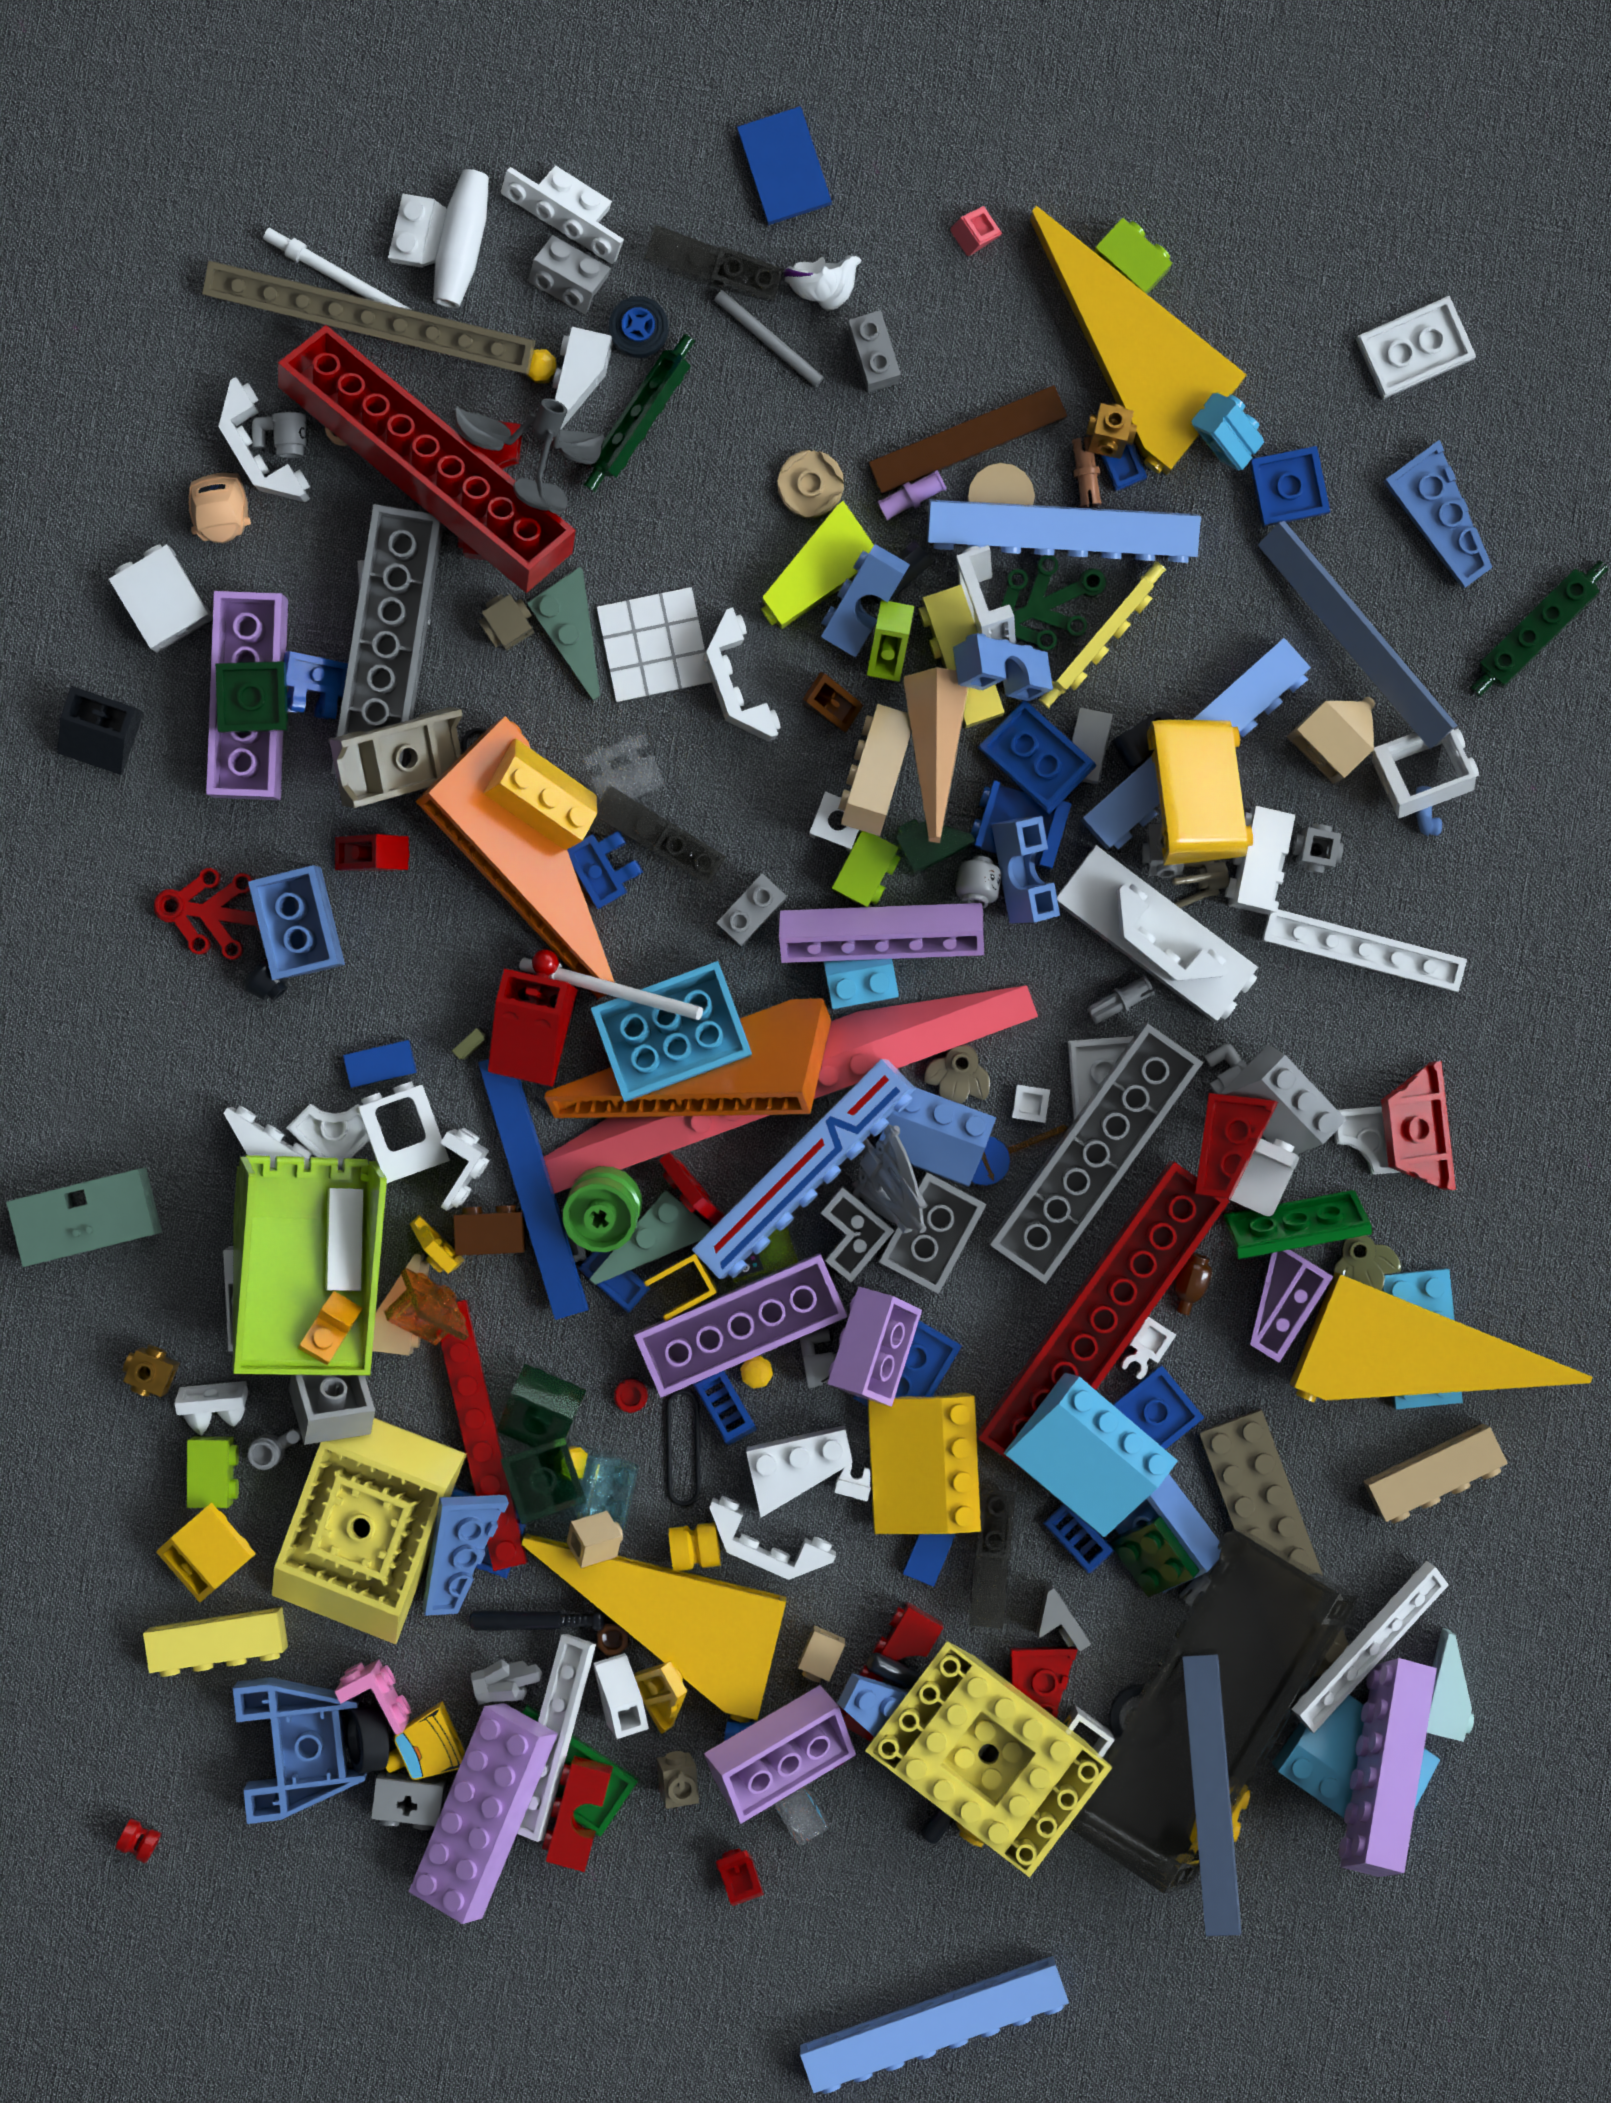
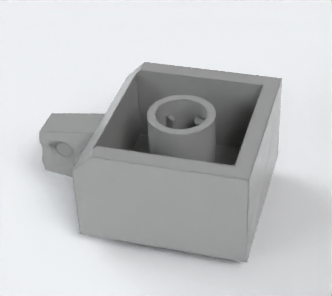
(331, 1406)

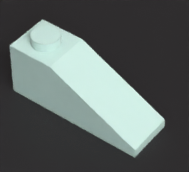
(1450, 1704)

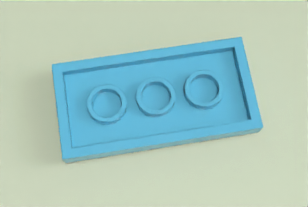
(1433, 1292)

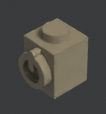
(506, 621)
(677, 1779)

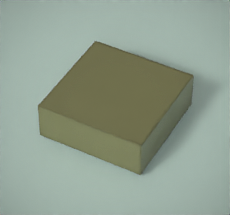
(470, 1044)

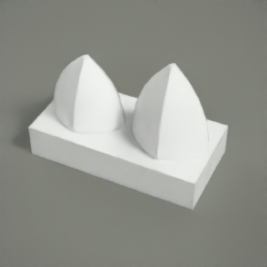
(199, 1402)

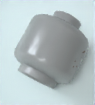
(978, 881)

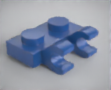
(314, 675)
(597, 872)

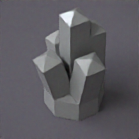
(504, 1681)

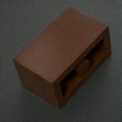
(489, 1231)

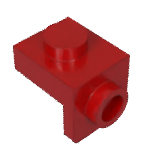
(739, 1876)

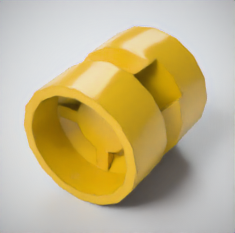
(694, 1546)

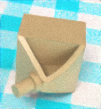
(1336, 736)

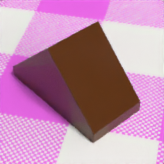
(832, 702)

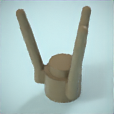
(1210, 876)

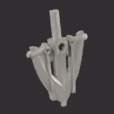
(877, 1173)

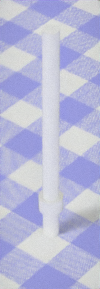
(297, 252)
(620, 991)

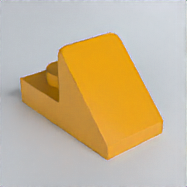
(330, 1328)

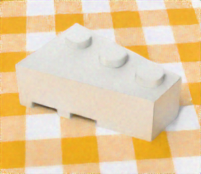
(1262, 867)
(796, 1464)

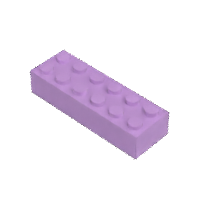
(244, 631)
(740, 1325)
(1387, 1768)
(483, 1812)

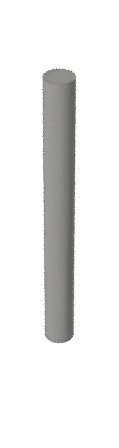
(768, 338)

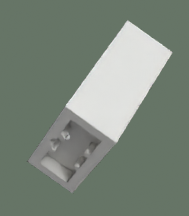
(1404, 804)

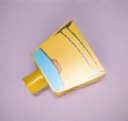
(427, 1745)

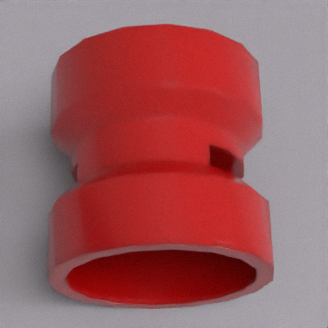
(131, 1836)

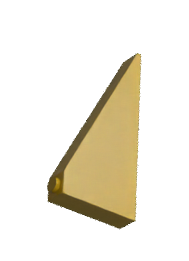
(1141, 348)
(1389, 1347)
(706, 1627)

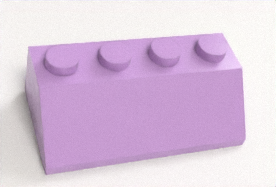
(780, 1753)

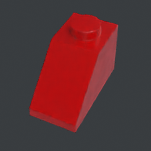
(372, 853)

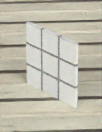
(653, 644)

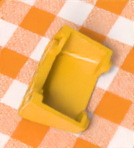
(1199, 790)

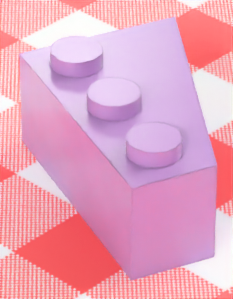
(1286, 1302)

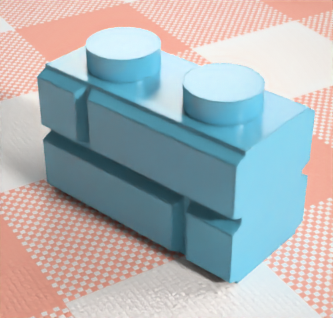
(1228, 430)

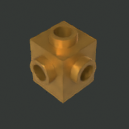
(1111, 430)
(161, 1371)

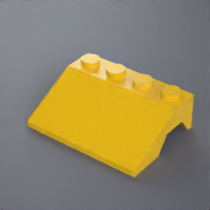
(924, 1465)

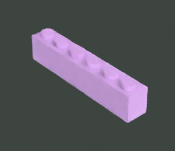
(881, 932)

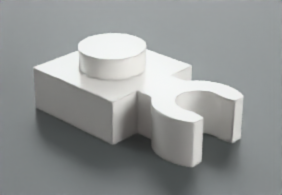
(1150, 1342)

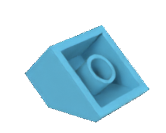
(860, 981)

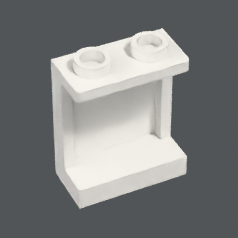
(160, 597)

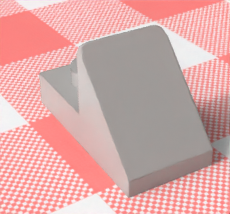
(1054, 1613)

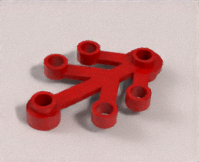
(210, 911)

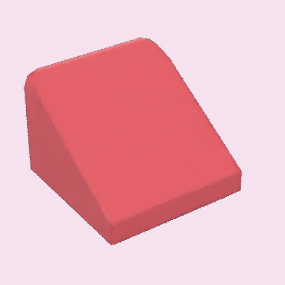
(975, 230)

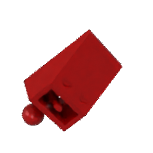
(531, 1032)

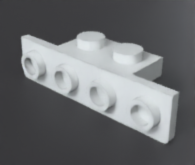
(567, 207)

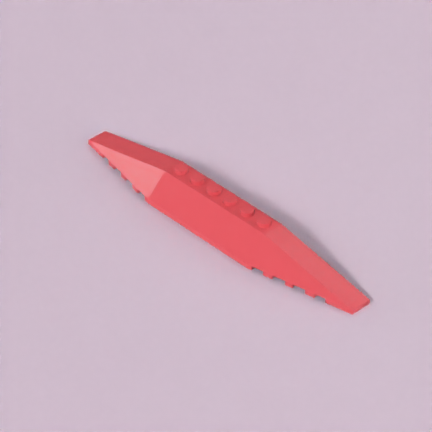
(852, 1049)

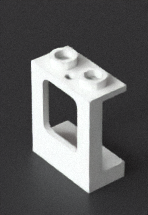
(975, 567)
(412, 1158)

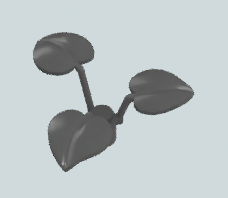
(547, 425)

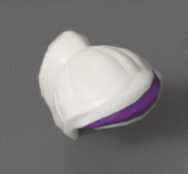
(823, 282)

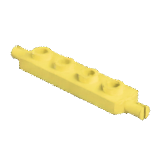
(1115, 626)

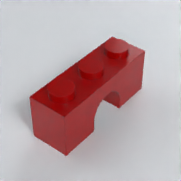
(570, 1842)

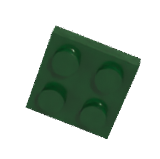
(251, 697)
(1154, 1556)

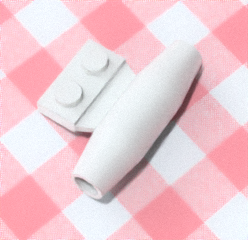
(443, 236)

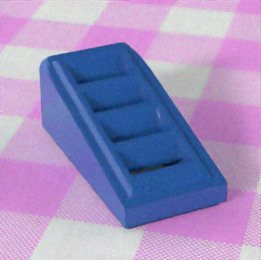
(739, 1432)
(1079, 1555)

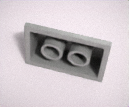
(1302, 1111)

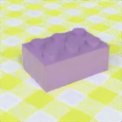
(874, 1346)

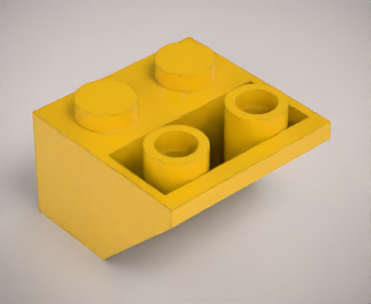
(205, 1552)

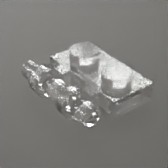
(632, 779)

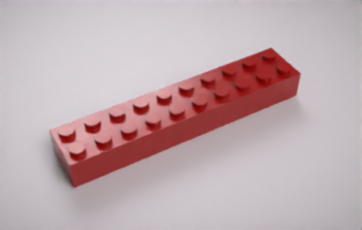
(424, 458)
(1111, 1299)

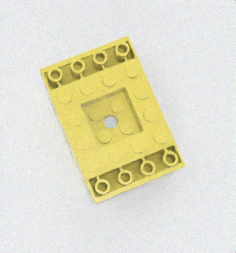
(393, 1485)
(1011, 1803)

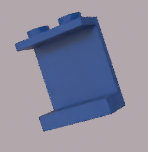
(1007, 804)

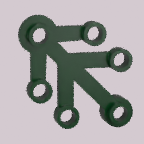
(1040, 606)

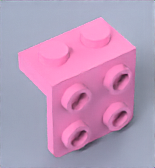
(381, 1681)

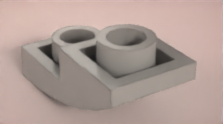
(1091, 737)

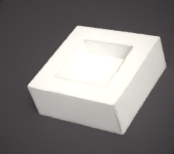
(1030, 1103)

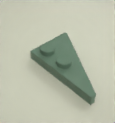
(566, 619)
(659, 1232)

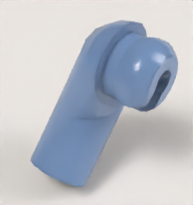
(1426, 823)

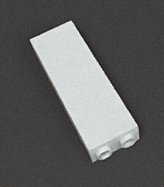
(1093, 901)

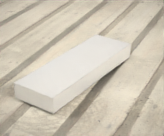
(344, 1239)

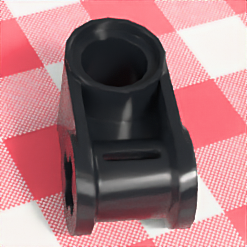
(1133, 743)

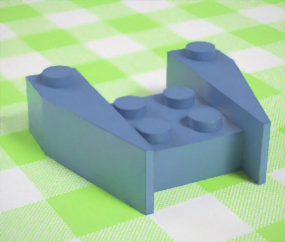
(305, 1745)

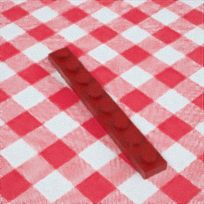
(482, 1440)

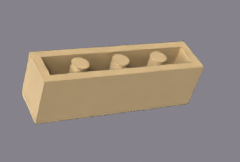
(877, 771)
(1435, 1473)

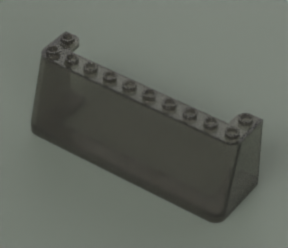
(1271, 1633)

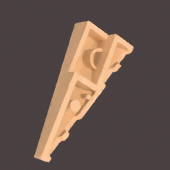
(936, 719)

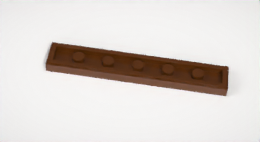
(967, 439)

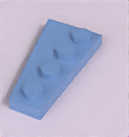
(1435, 506)
(457, 1547)

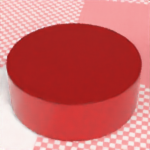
(631, 1395)

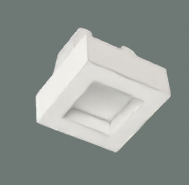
(853, 1487)

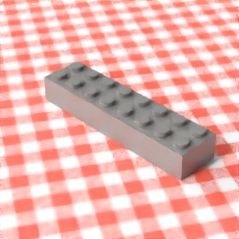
(390, 621)
(1095, 1152)

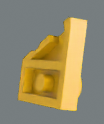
(440, 1252)
(661, 1693)

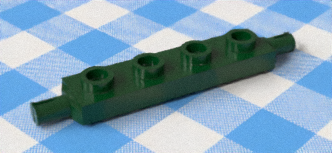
(641, 413)
(1539, 628)

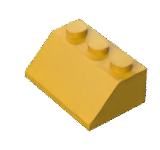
(542, 796)

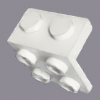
(464, 1144)
(1266, 1177)

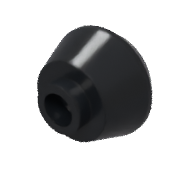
(261, 984)

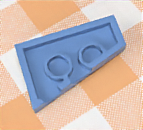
(870, 1701)

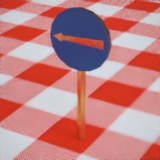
(996, 1157)

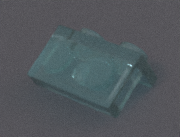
(608, 1487)

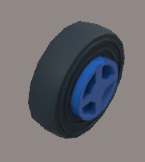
(631, 316)

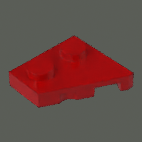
(694, 1195)

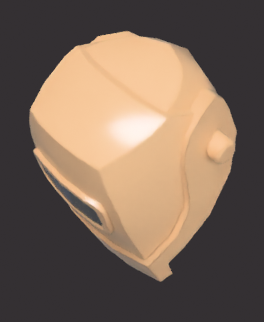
(218, 507)

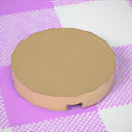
(810, 484)
(1001, 485)

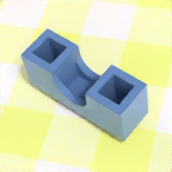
(877, 575)
(988, 661)
(1025, 894)

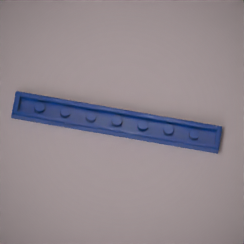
(535, 1193)

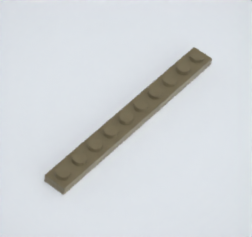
(368, 317)

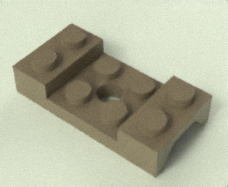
(370, 764)

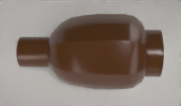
(1192, 1282)

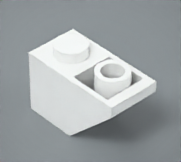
(620, 1696)

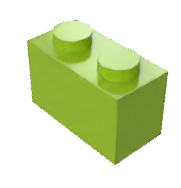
(1134, 255)
(890, 640)
(866, 868)
(211, 1471)

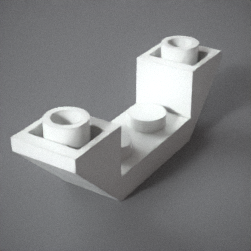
(238, 408)
(756, 720)
(1130, 909)
(811, 1555)

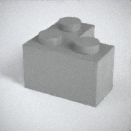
(863, 1233)

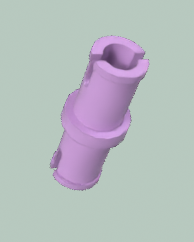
(912, 495)

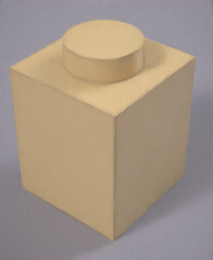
(594, 1539)
(821, 1654)

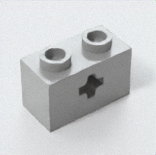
(874, 351)
(751, 910)
(425, 1793)

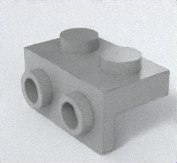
(568, 274)

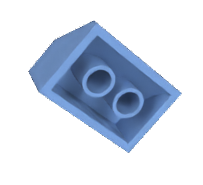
(296, 922)
(942, 1135)
(1181, 1519)

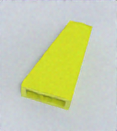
(818, 568)

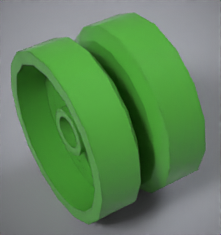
(602, 1209)

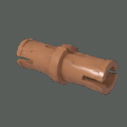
(1086, 473)

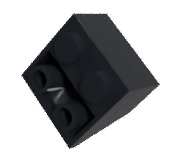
(97, 730)

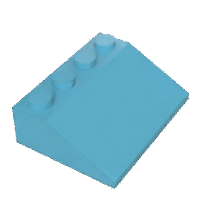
(663, 1048)
(1089, 1455)
(1325, 1759)

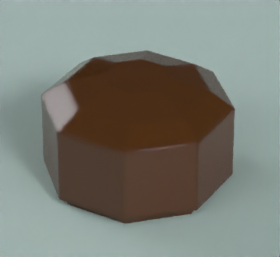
(612, 1639)

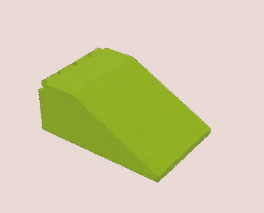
(283, 1262)

